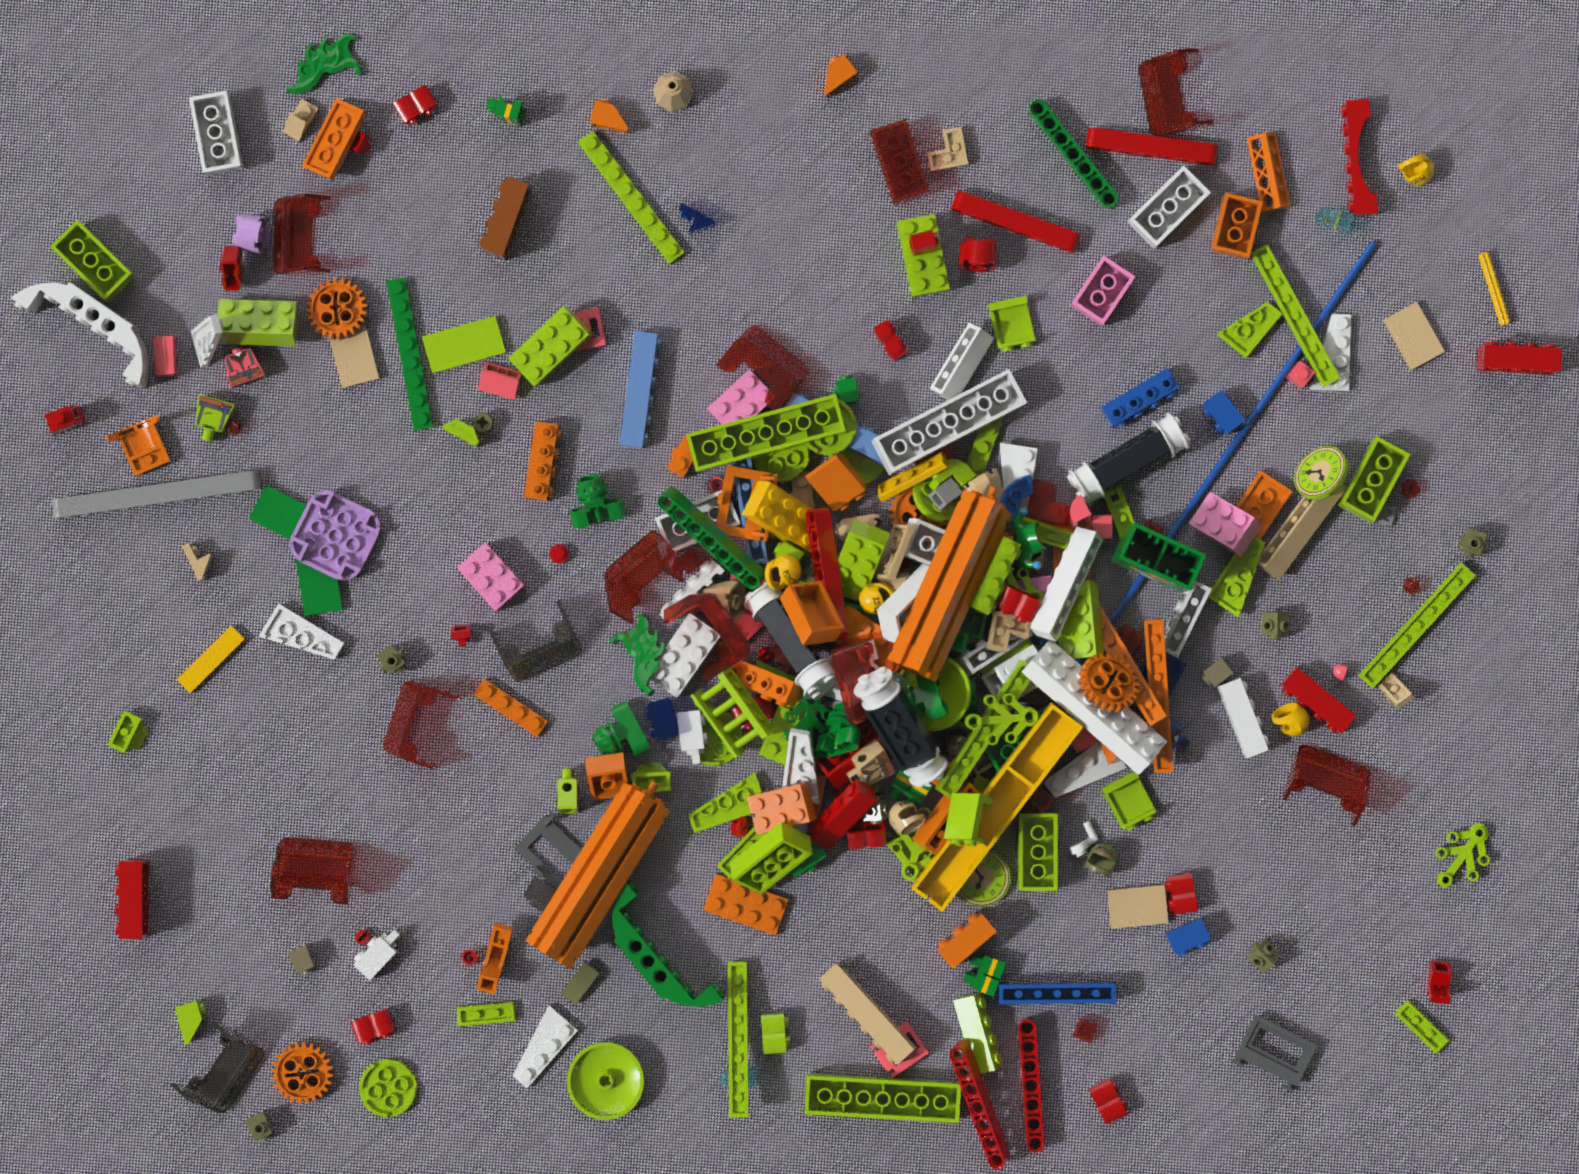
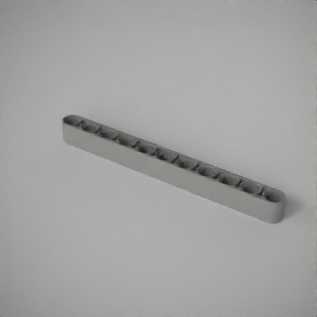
(156, 494)

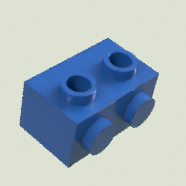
(1222, 412)
(1188, 936)

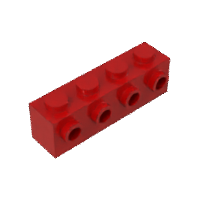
(1318, 700)
(842, 814)

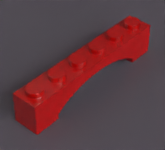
(1362, 200)

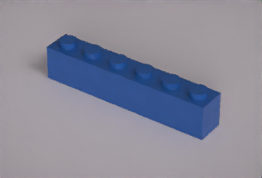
(1056, 992)

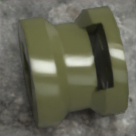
(483, 422)

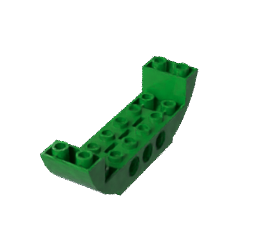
(671, 986)

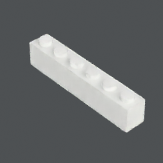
(1066, 583)

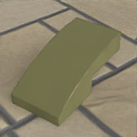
(580, 982)

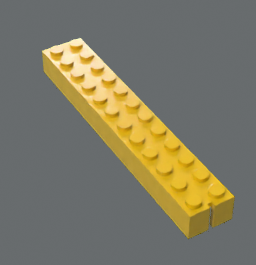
(1010, 791)

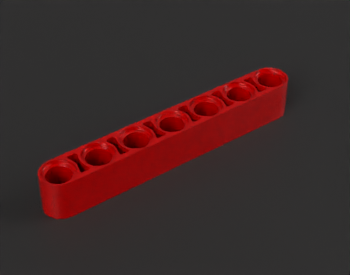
(1151, 146)
(1015, 221)
(825, 559)
(1035, 1093)
(981, 1096)

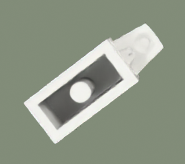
(691, 733)
(377, 955)

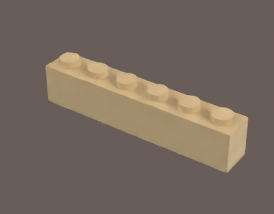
(1296, 532)
(867, 1013)

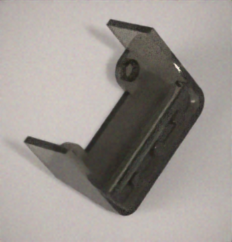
(545, 657)
(227, 1074)

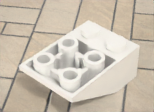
(996, 677)

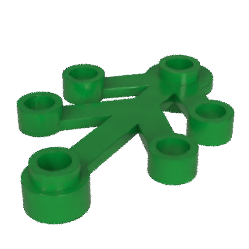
(808, 719)

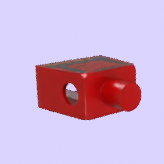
(64, 419)

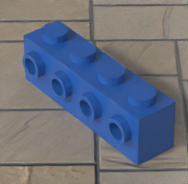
(1140, 397)

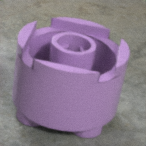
(251, 233)

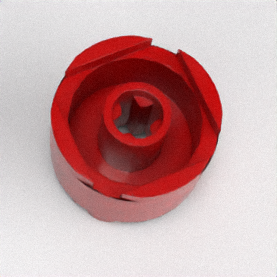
(978, 255)

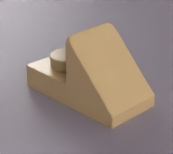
(300, 120)
(200, 565)
(1395, 691)

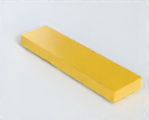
(912, 476)
(211, 659)

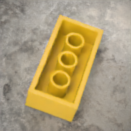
(779, 513)

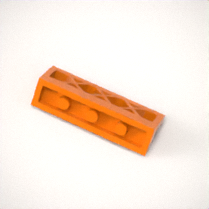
(1275, 173)

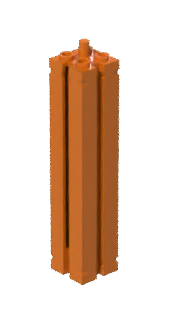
(950, 584)
(598, 874)

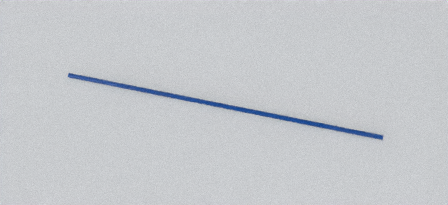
(1248, 423)

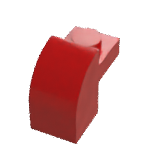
(1438, 982)

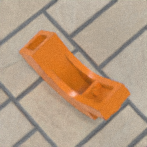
(495, 958)

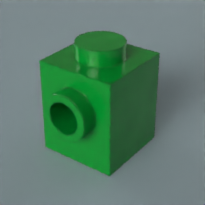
(846, 389)

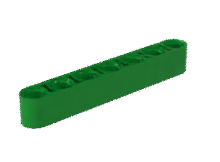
(1074, 164)
(708, 529)

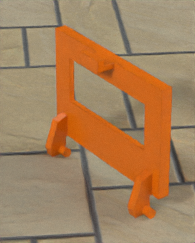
(751, 531)

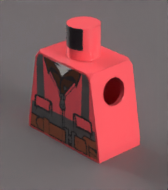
(243, 366)

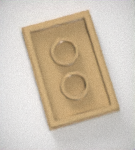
(1413, 336)
(354, 358)
(893, 552)
(1137, 906)

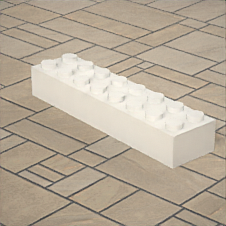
(949, 422)
(1120, 732)

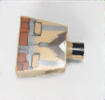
(870, 764)

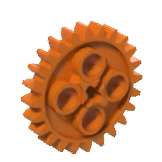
(353, 306)
(902, 506)
(1121, 690)
(305, 1089)

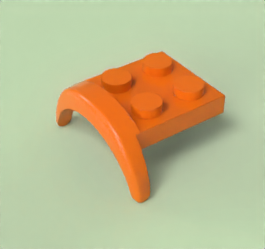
(142, 445)

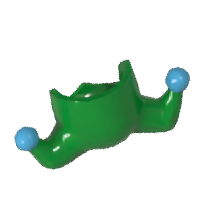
(1028, 539)

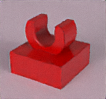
(361, 143)
(461, 633)

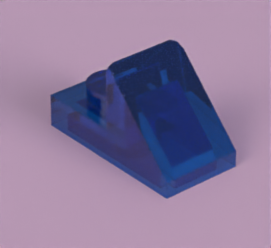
(700, 222)

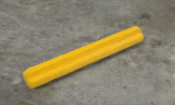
(1494, 288)

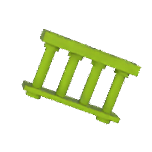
(746, 703)

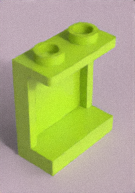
(1011, 323)
(1129, 800)
(965, 818)

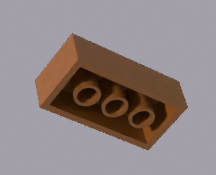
(506, 217)

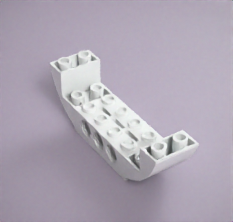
(70, 298)

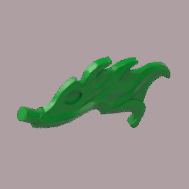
(324, 60)
(645, 650)

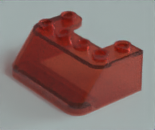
(769, 361)
(313, 865)

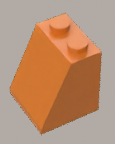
(837, 482)

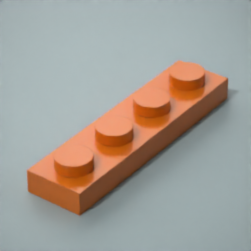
(510, 707)

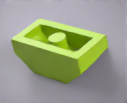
(463, 431)
(128, 733)
(652, 772)

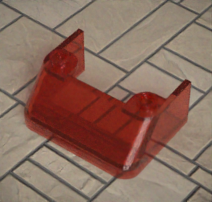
(1163, 94)
(294, 234)
(636, 569)
(732, 646)
(850, 662)
(410, 696)
(1331, 775)

